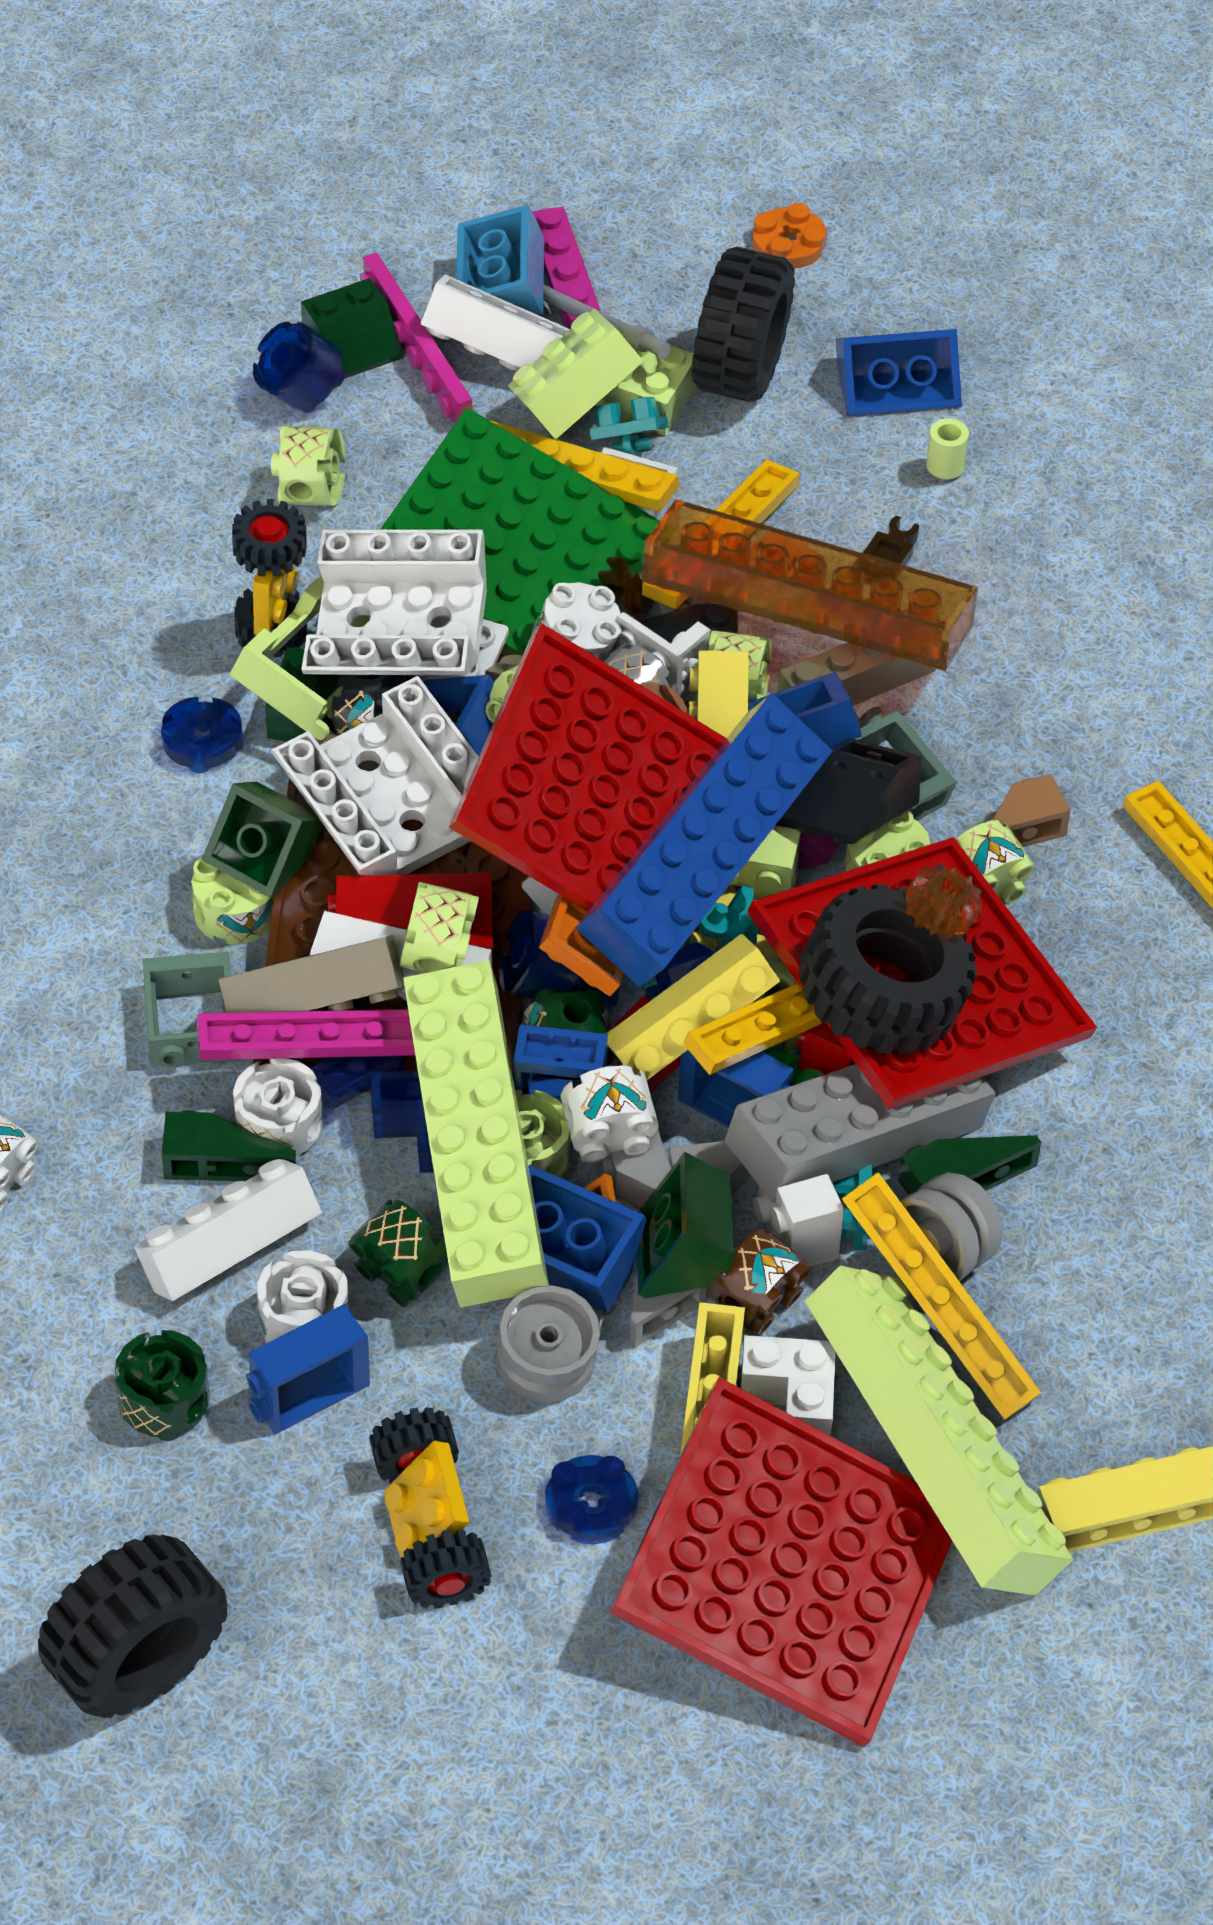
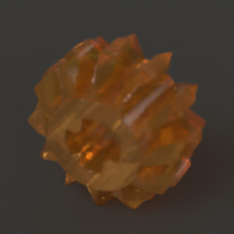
(943, 901)

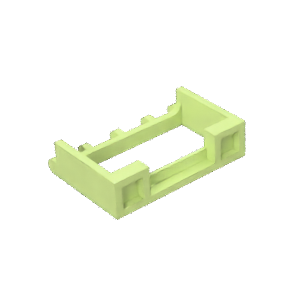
(275, 684)

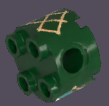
(569, 1011)
(399, 1251)
(162, 1384)

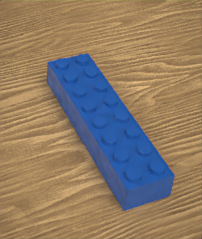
(704, 840)

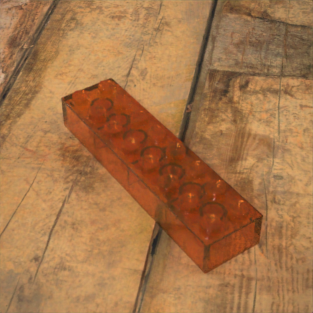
(809, 584)

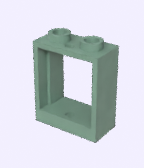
(935, 780)
(168, 978)

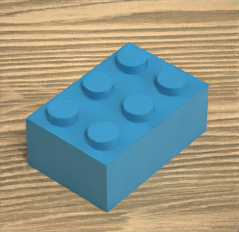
(504, 257)

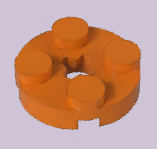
(795, 221)

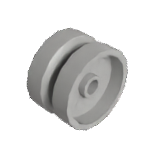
(957, 1221)
(547, 1344)

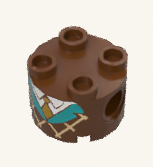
(761, 1279)

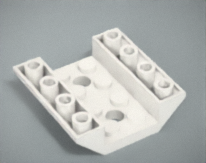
(402, 585)
(418, 778)

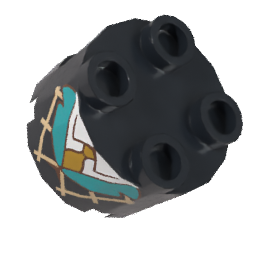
(361, 699)

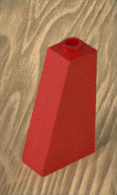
(391, 899)

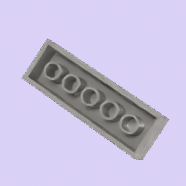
(843, 1126)

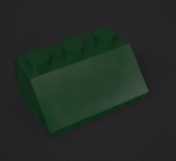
(686, 1230)

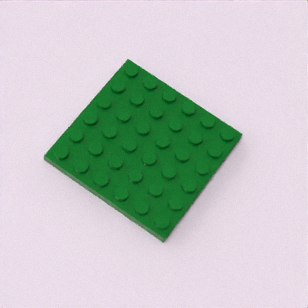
(535, 514)

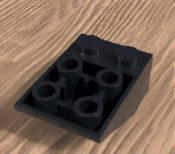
(856, 792)

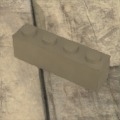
(860, 669)
(318, 980)

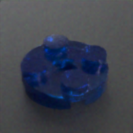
(207, 751)
(591, 1474)

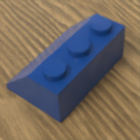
(899, 371)
(585, 1238)

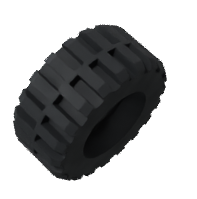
(743, 324)
(867, 1003)
(132, 1625)

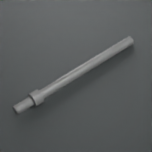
(637, 336)

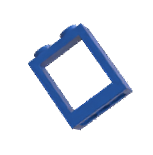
(466, 695)
(822, 707)
(557, 1054)
(718, 1096)
(308, 1369)

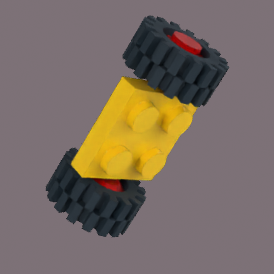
(274, 544)
(428, 1508)

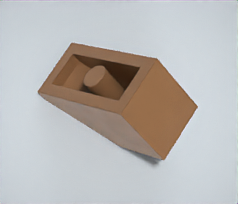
(1035, 811)

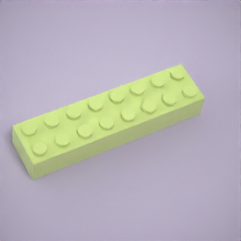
(475, 1134)
(939, 1431)

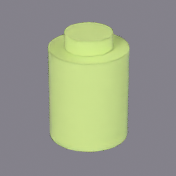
(947, 448)

